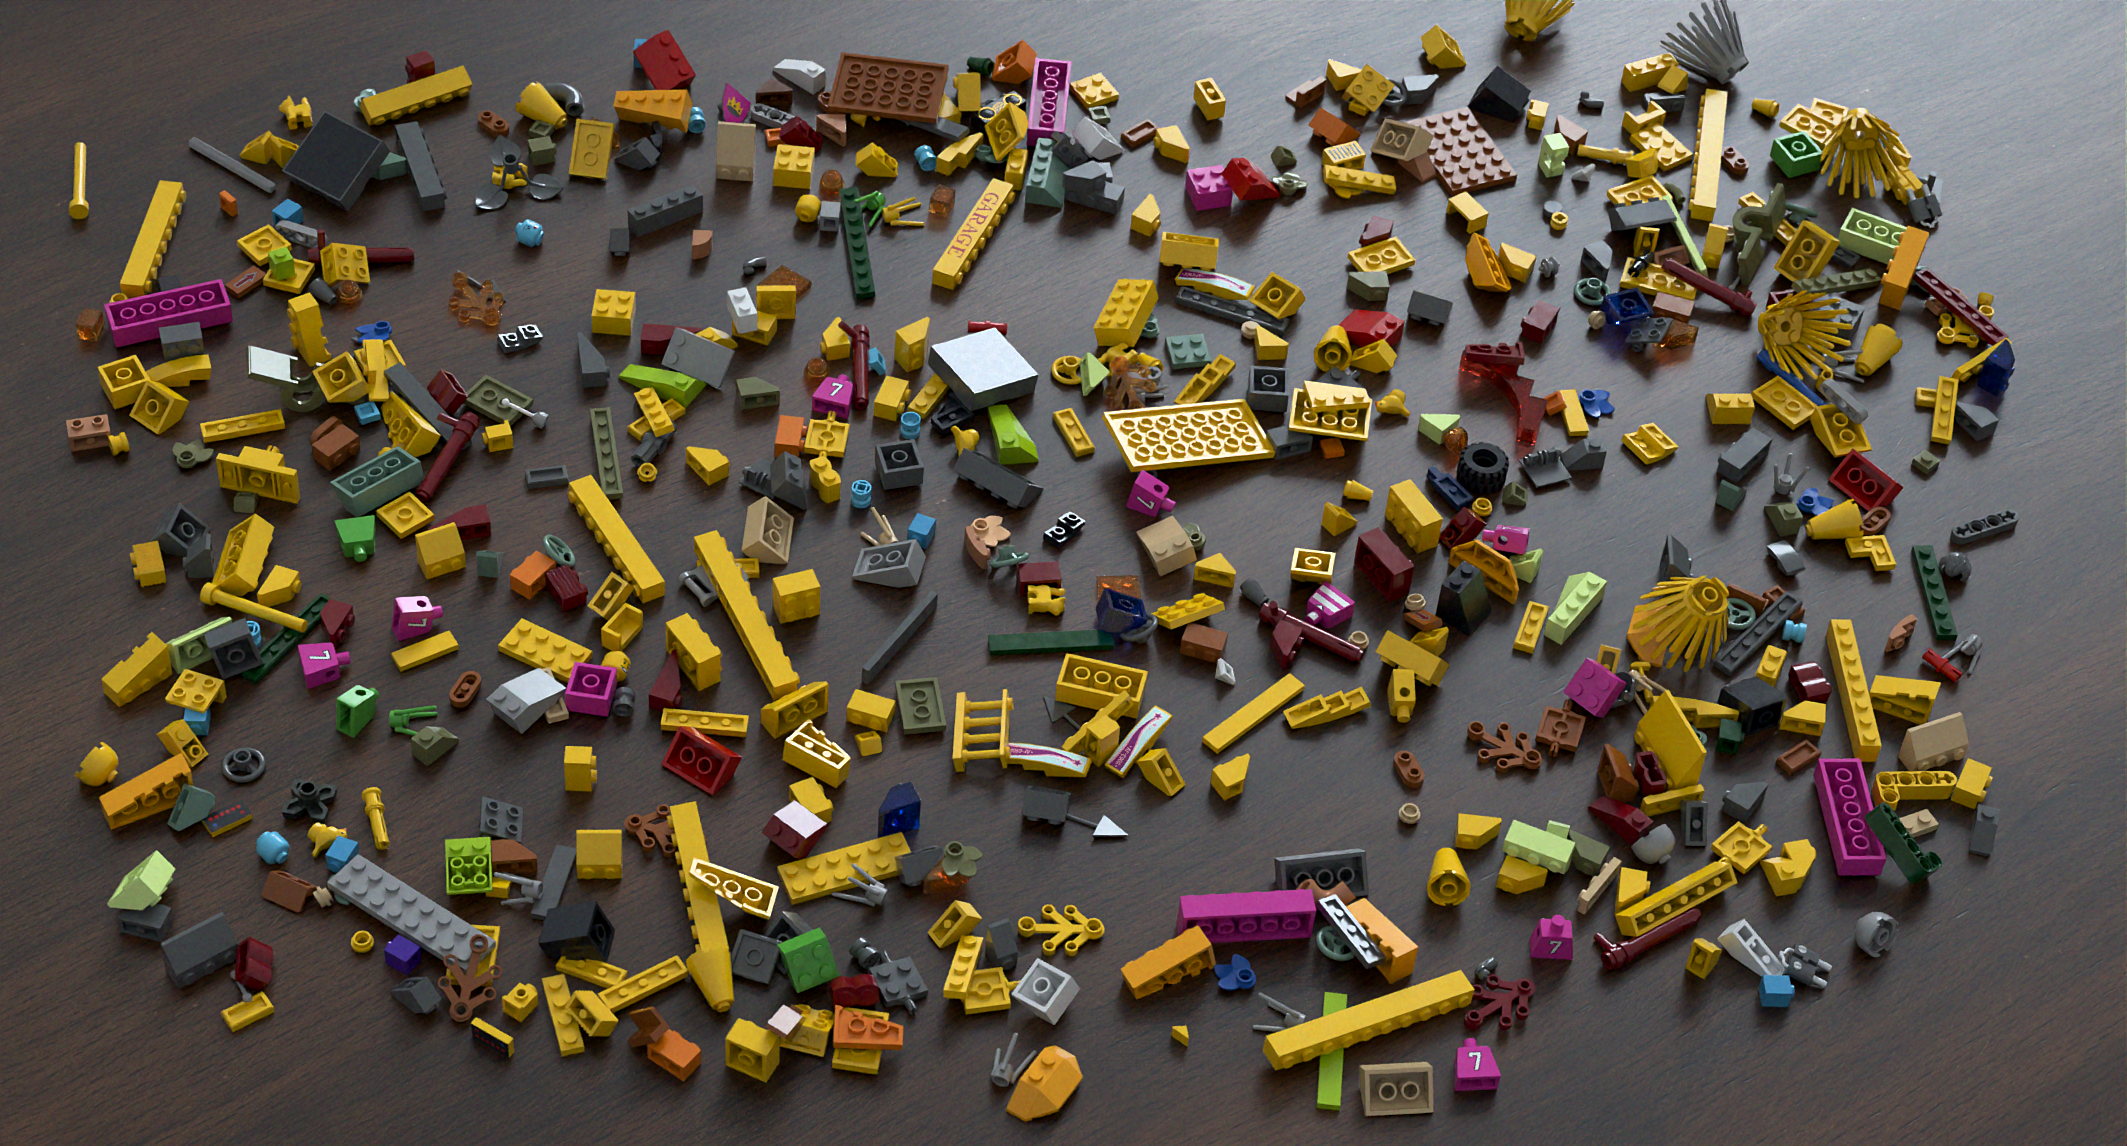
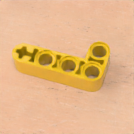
(1912, 785)

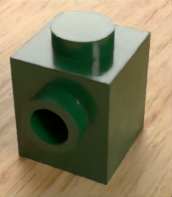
(1729, 736)

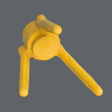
(891, 213)

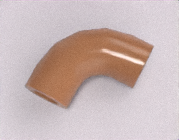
(1340, 890)

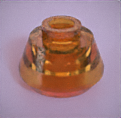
(831, 181)
(348, 292)
(816, 370)
(1456, 439)

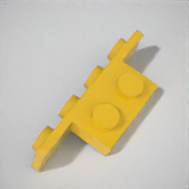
(374, 369)

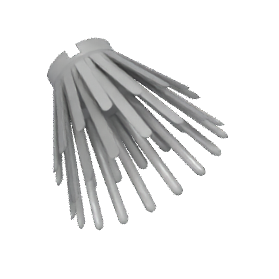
(1714, 55)

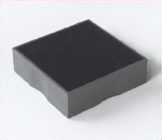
(336, 160)
(982, 369)

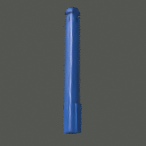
(1791, 378)

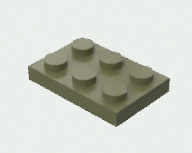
(487, 399)
(920, 705)

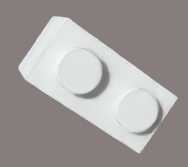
(742, 310)

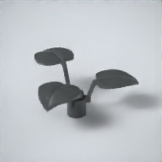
(508, 154)

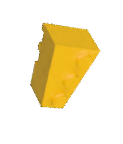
(306, 329)
(139, 672)
(816, 755)

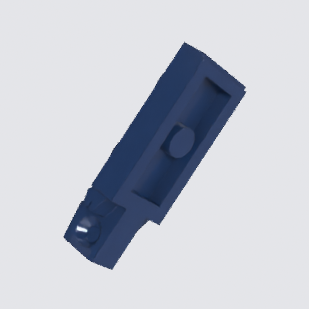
(1449, 488)

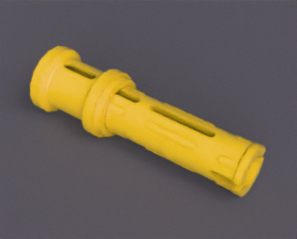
(1614, 155)
(375, 811)

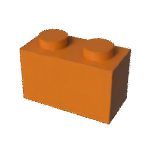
(790, 435)
(530, 575)
(675, 1054)

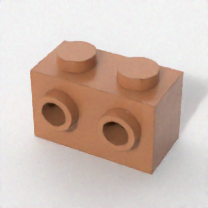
(88, 432)

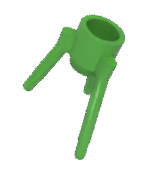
(874, 202)
(400, 718)

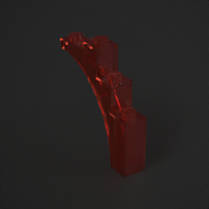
(1518, 391)

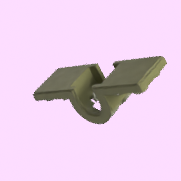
(1762, 226)
(277, 370)

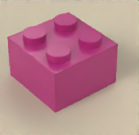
(1208, 188)
(1594, 687)
(591, 689)

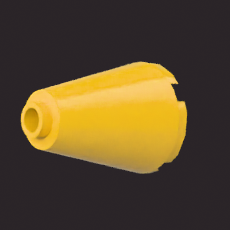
(540, 105)
(1878, 347)
(1333, 350)
(1836, 523)
(1447, 879)
(713, 976)

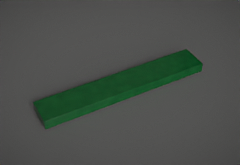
(286, 640)
(1050, 642)

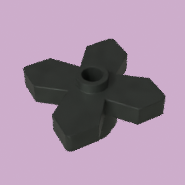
(309, 800)

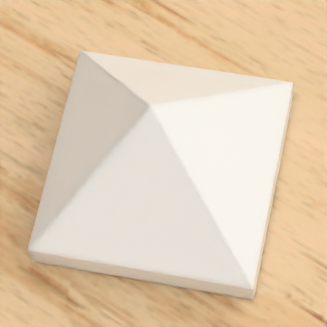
(1584, 173)
(1224, 672)

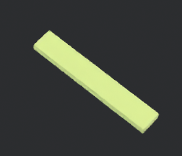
(1685, 239)

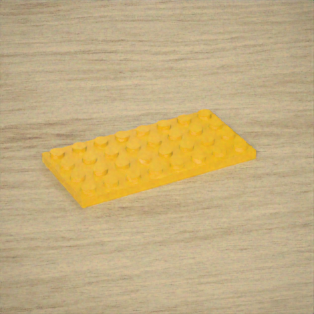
(1188, 435)

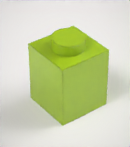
(281, 263)

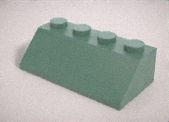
(1046, 176)
(378, 481)

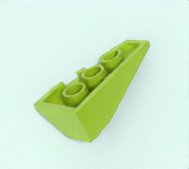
(665, 383)
(1010, 438)

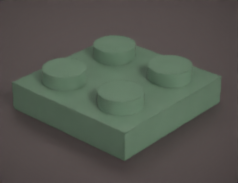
(1187, 351)

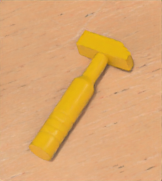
(1641, 667)

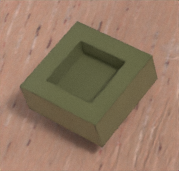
(1099, 115)
(541, 129)
(1925, 462)

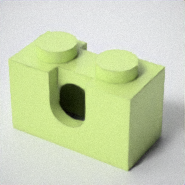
(1557, 150)

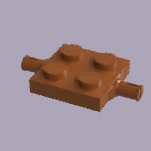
(1560, 728)

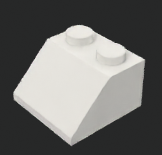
(1095, 139)
(1046, 991)

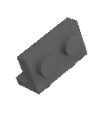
(1067, 151)

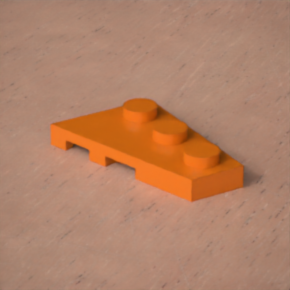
(861, 1032)

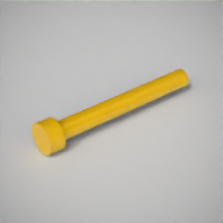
(79, 206)
(212, 594)

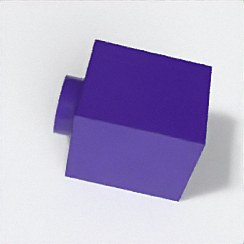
(402, 955)

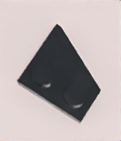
(951, 414)

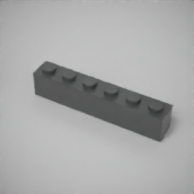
(420, 166)

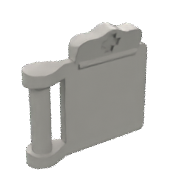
(705, 598)

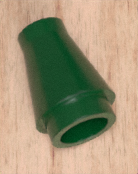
(982, 65)

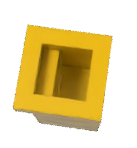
(1537, 114)
(498, 437)
(520, 1001)

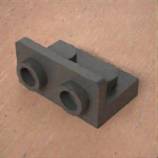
(1666, 100)

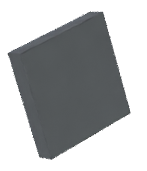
(755, 957)

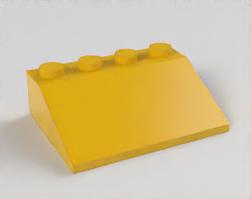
(1340, 423)
(1673, 742)

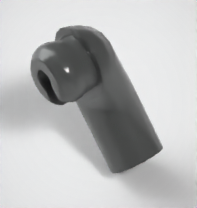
(1590, 103)
(752, 263)
(1483, 968)

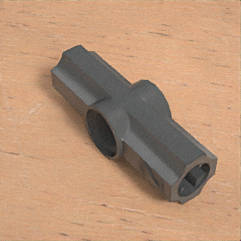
(651, 446)

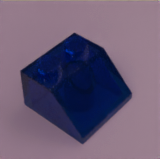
(1625, 306)
(1997, 369)
(1120, 612)
(899, 810)

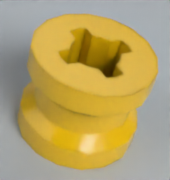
(118, 443)

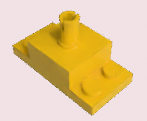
(259, 473)

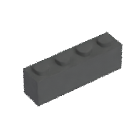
(665, 210)

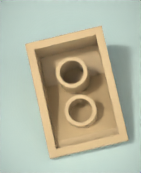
(736, 151)
(1167, 545)

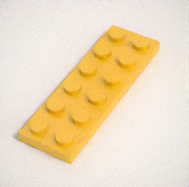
(830, 871)

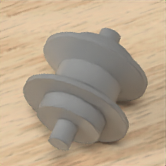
(1549, 266)

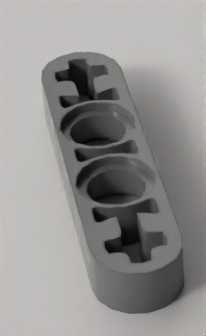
(1986, 529)

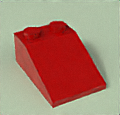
(1248, 180)
(1368, 327)

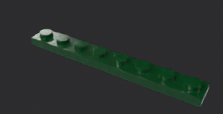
(857, 243)

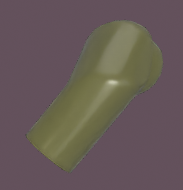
(1677, 193)

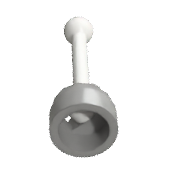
(538, 419)

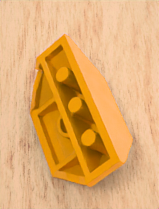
(1485, 266)
(1496, 569)
(1635, 635)
(1045, 1084)

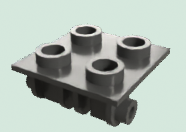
(1648, 331)
(1545, 467)
(758, 477)
(500, 820)

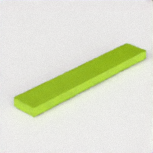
(1331, 1064)

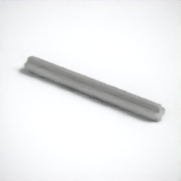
(232, 165)

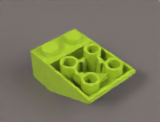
(468, 865)

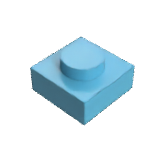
(877, 361)
(367, 412)

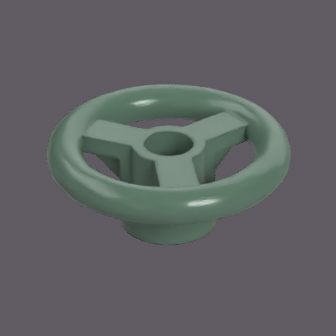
(1799, 213)
(1592, 289)
(557, 553)
(1008, 557)
(1735, 615)
(1335, 945)

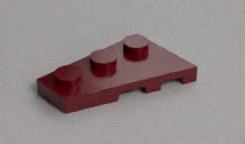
(1501, 354)

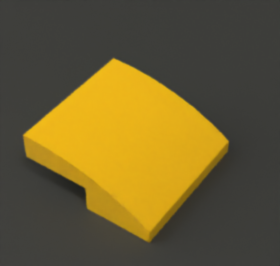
(1649, 443)

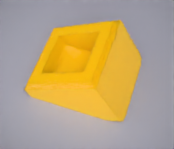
(869, 743)
(500, 888)

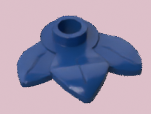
(379, 330)
(1595, 402)
(1813, 503)
(1233, 974)

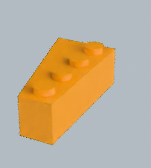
(1169, 963)

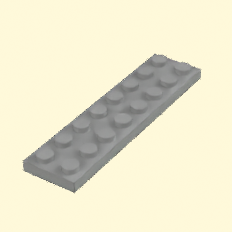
(407, 911)

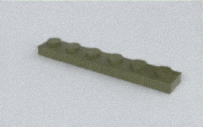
(1838, 282)
(606, 453)

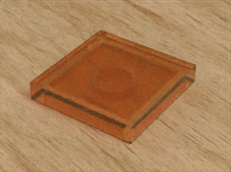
(786, 276)

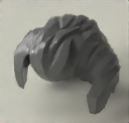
(1956, 564)
(1629, 690)

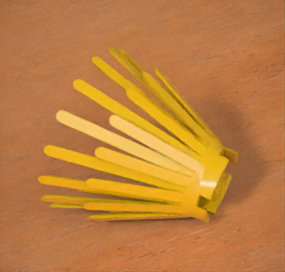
(1530, 16)
(1860, 138)
(1787, 327)
(1698, 605)

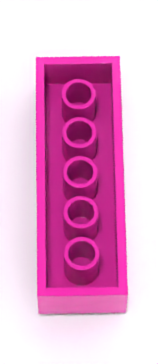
(1048, 99)
(142, 316)
(1844, 806)
(1249, 915)

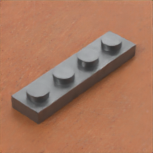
(1351, 931)

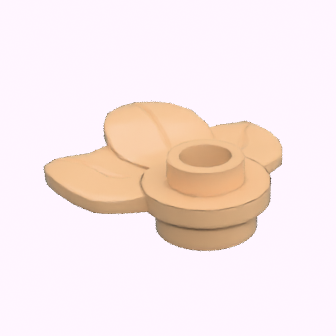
(990, 530)

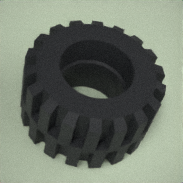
(1482, 468)

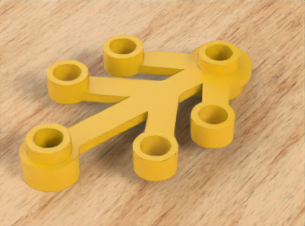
(1949, 335)
(1063, 928)

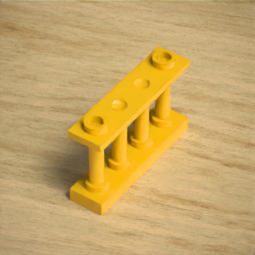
(964, 723)

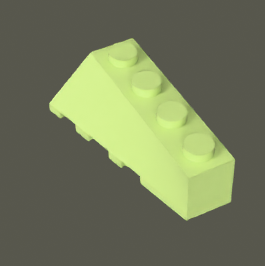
(1576, 601)

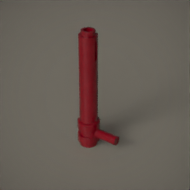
(374, 255)
(1736, 301)
(860, 345)
(462, 433)
(1271, 614)
(1625, 951)

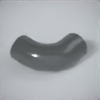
(569, 95)

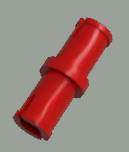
(975, 327)
(1942, 665)

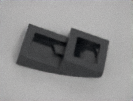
(656, 137)

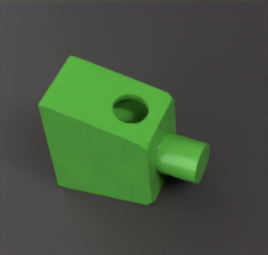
(357, 536)
(355, 709)

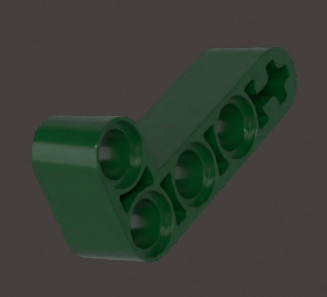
(1901, 845)

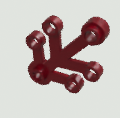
(1500, 1000)

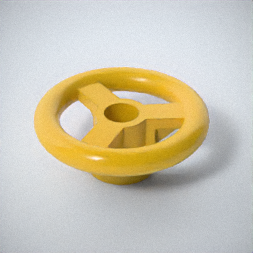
(1069, 367)

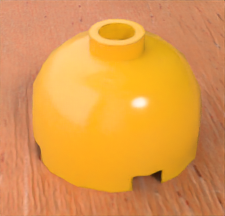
(99, 766)

